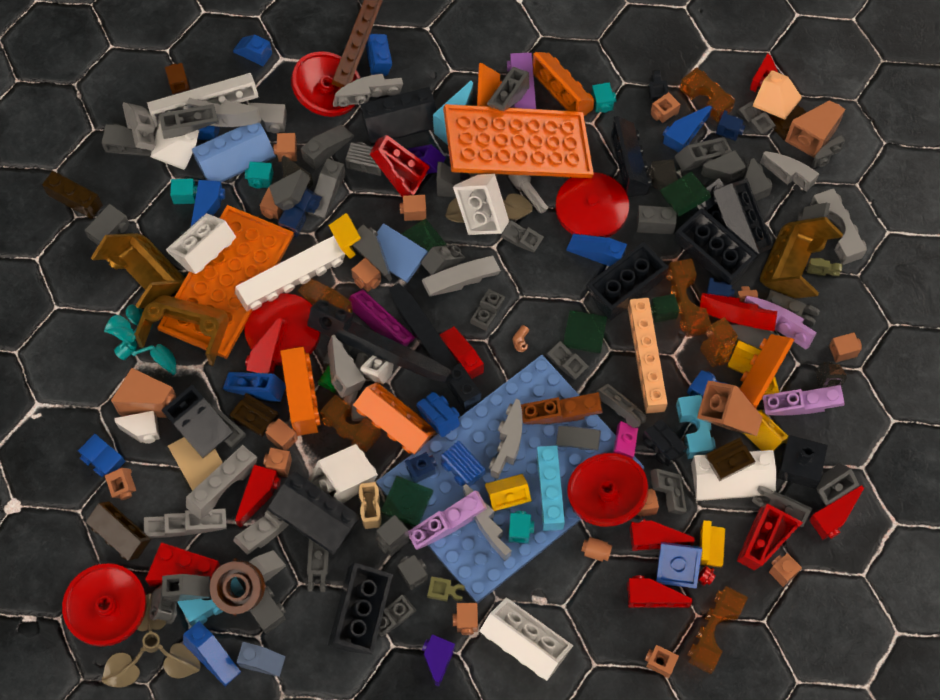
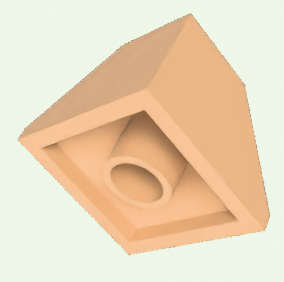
(777, 95)

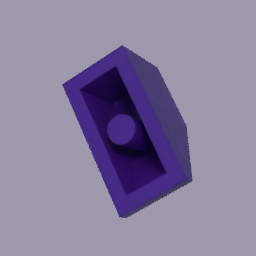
(429, 155)
(437, 656)

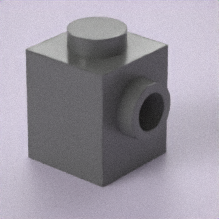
(412, 571)

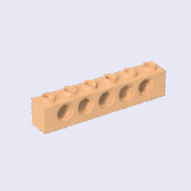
(647, 356)

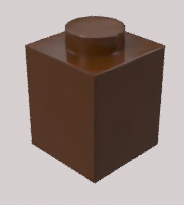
(177, 78)

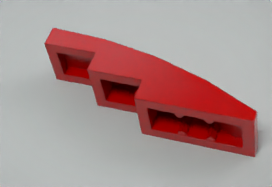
(739, 312)

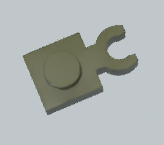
(821, 267)
(441, 589)

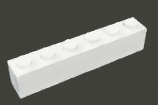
(234, 89)
(289, 274)

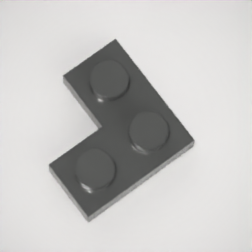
(671, 485)

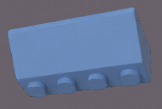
(232, 152)

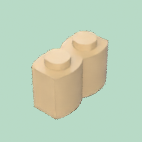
(370, 508)

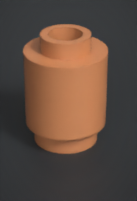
(596, 549)

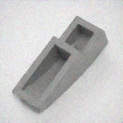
(790, 170)

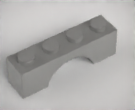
(850, 245)
(207, 493)

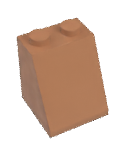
(815, 128)
(142, 394)
(729, 408)

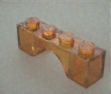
(693, 318)
(728, 607)

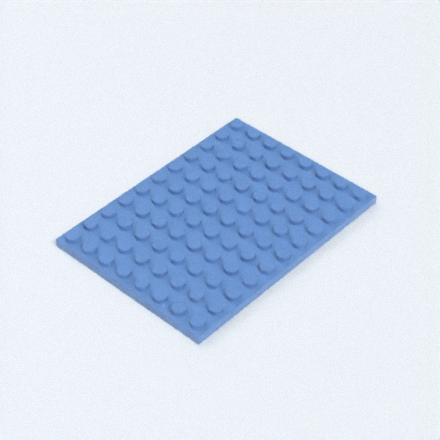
(466, 550)

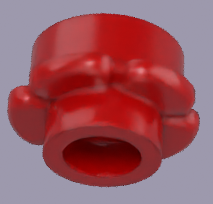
(706, 575)

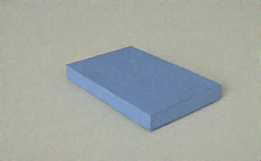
(400, 253)

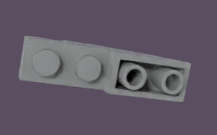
(366, 87)
(230, 113)
(142, 125)
(511, 435)
(260, 532)

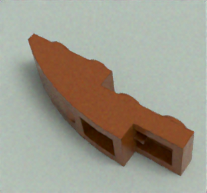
(563, 410)

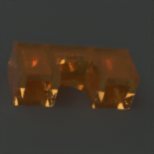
(698, 83)
(720, 342)
(362, 434)

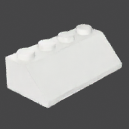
(738, 485)
(525, 638)

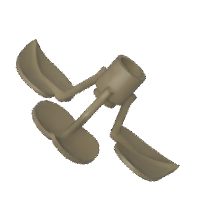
(515, 206)
(180, 662)

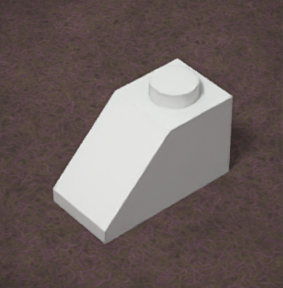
(377, 369)
(140, 426)

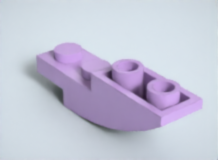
(787, 322)
(803, 402)
(448, 521)

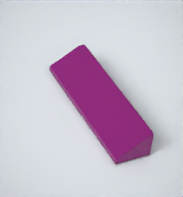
(379, 319)

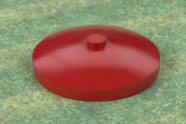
(313, 86)
(592, 205)
(296, 333)
(608, 489)
(104, 605)

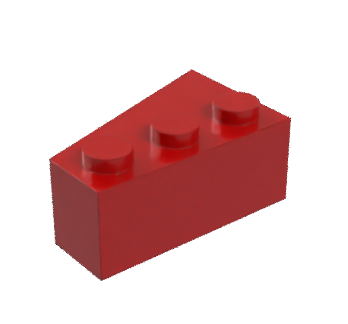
(399, 165)
(766, 535)
(173, 561)

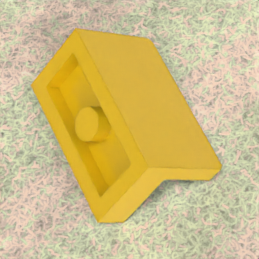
(345, 234)
(742, 357)
(769, 434)
(508, 492)
(712, 544)

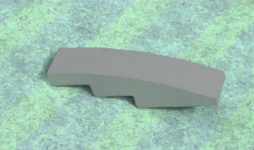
(461, 275)
(184, 524)
(490, 529)

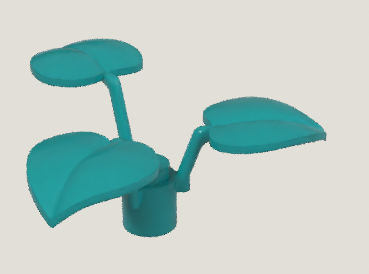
(122, 329)

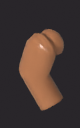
(518, 339)

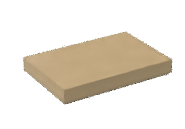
(192, 464)

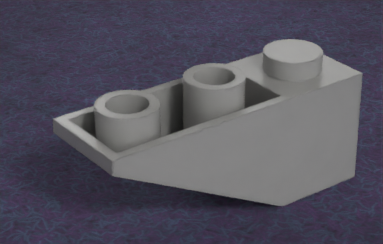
(344, 373)

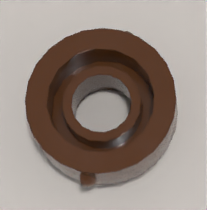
(221, 587)

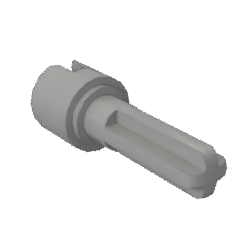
(523, 182)

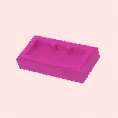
(625, 440)

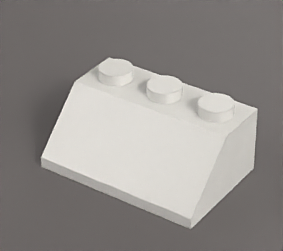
(481, 205)
(201, 243)

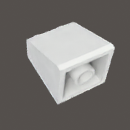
(343, 473)

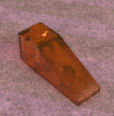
(315, 291)

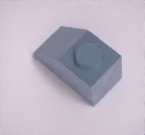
(260, 659)

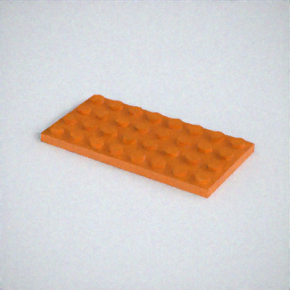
(517, 141)
(254, 250)

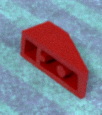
(463, 352)
(265, 353)
(258, 491)
(832, 517)
(650, 534)
(651, 594)

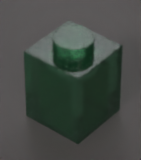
(664, 308)

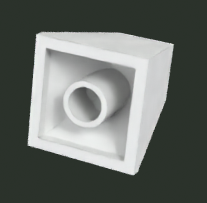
(174, 150)

